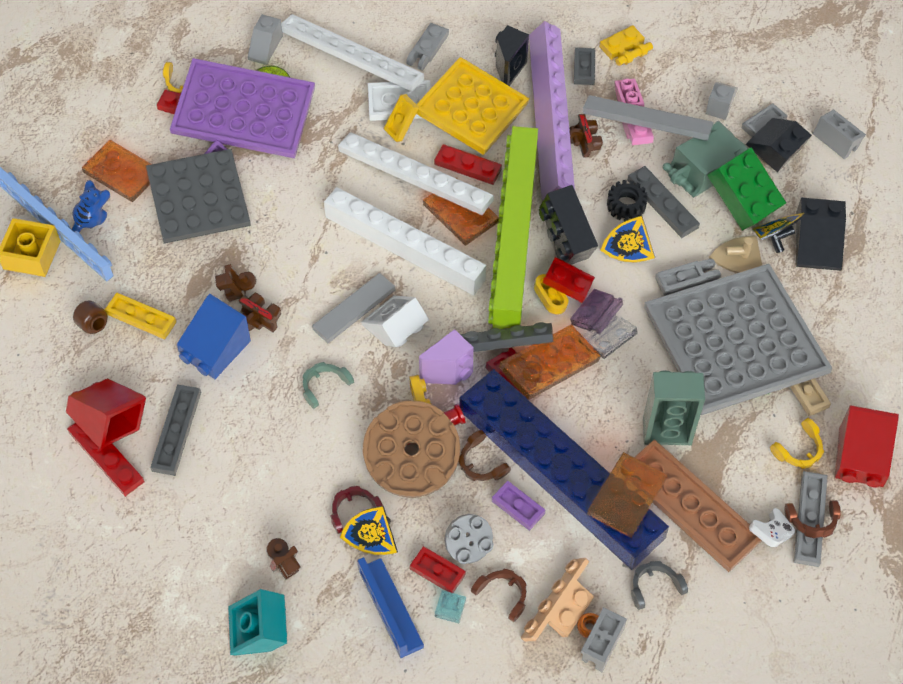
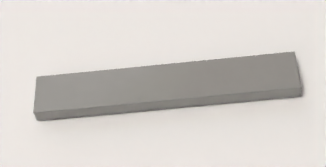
(648, 117)

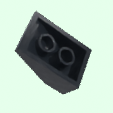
(820, 234)

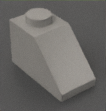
(265, 39)
(721, 100)

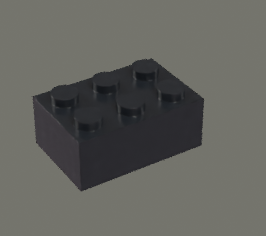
(567, 225)

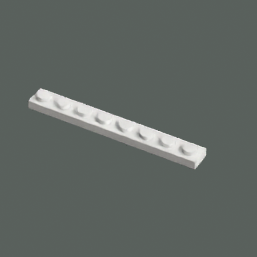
(352, 52)
(416, 173)

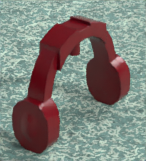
(347, 493)

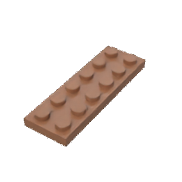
(699, 510)

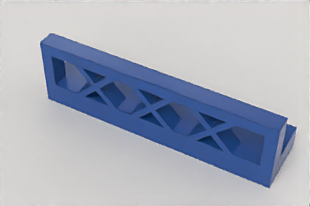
(390, 607)

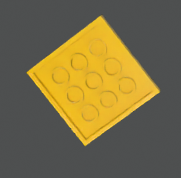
(471, 105)

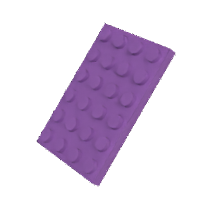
(243, 108)

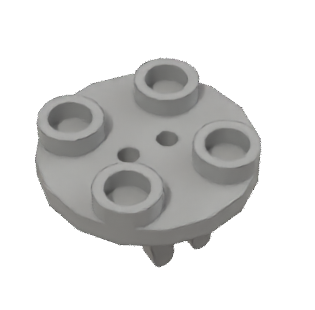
(458, 543)

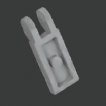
(428, 45)
(687, 276)

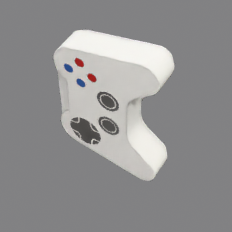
(774, 531)

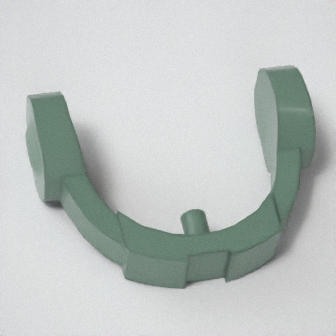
(342, 372)

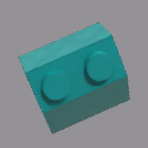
(257, 623)

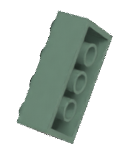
(673, 407)

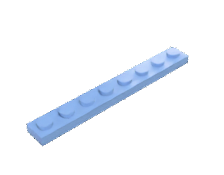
(44, 215)

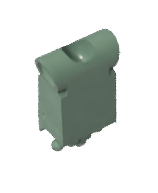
(701, 157)

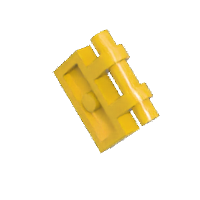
(624, 41)

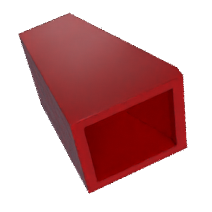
(106, 411)
(866, 446)

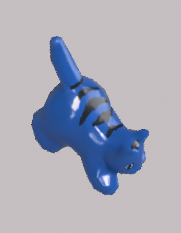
(89, 210)

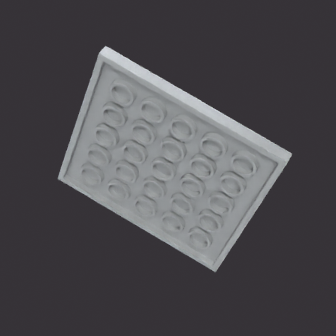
(739, 336)

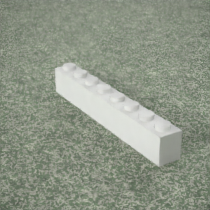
(405, 241)

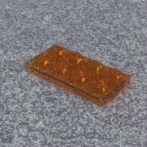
(549, 363)

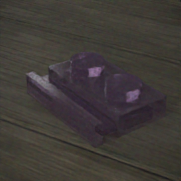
(596, 311)

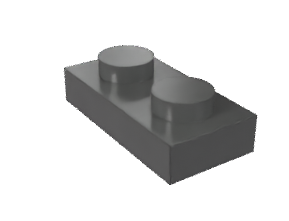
(584, 66)

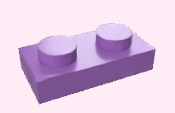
(518, 505)

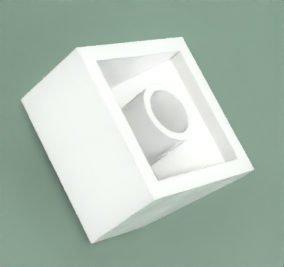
(396, 320)

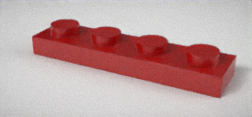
(110, 461)

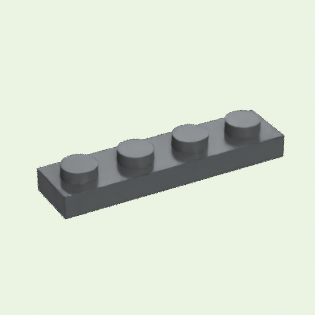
(665, 202)
(510, 337)
(175, 430)

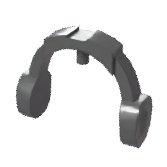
(677, 579)

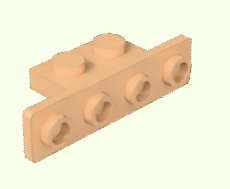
(563, 605)

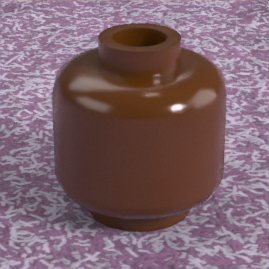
(90, 317)

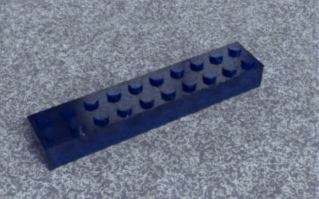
(553, 462)

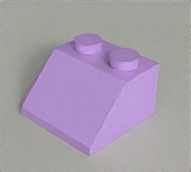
(447, 360)

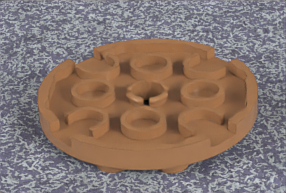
(423, 471)

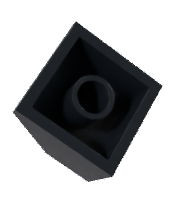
(511, 53)
(779, 142)

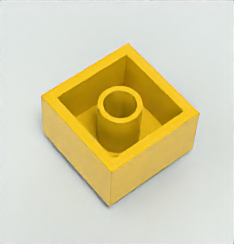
(29, 247)

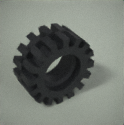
(627, 190)

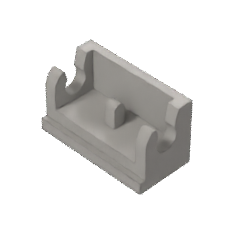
(838, 133)
(603, 638)

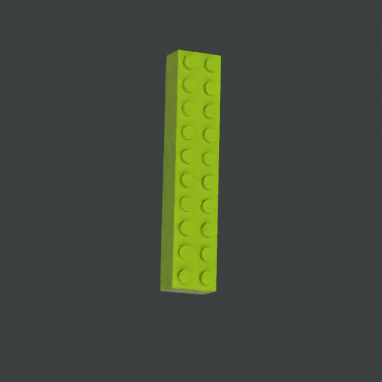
(513, 229)

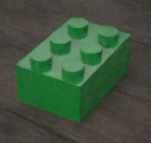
(746, 189)

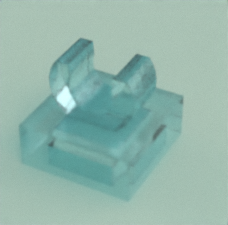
(450, 606)

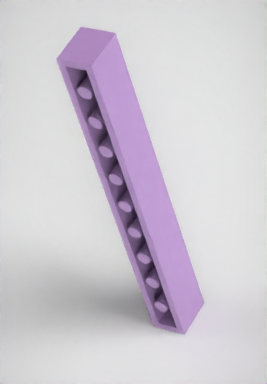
(550, 109)

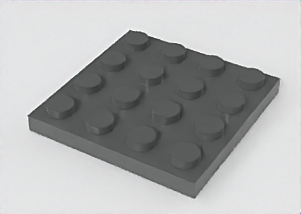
(198, 196)

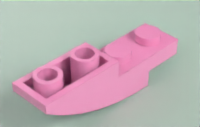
(628, 92)

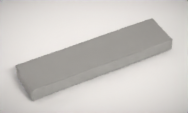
(353, 308)
(811, 513)

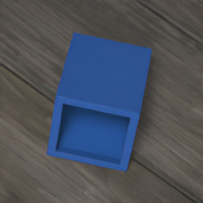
(213, 337)

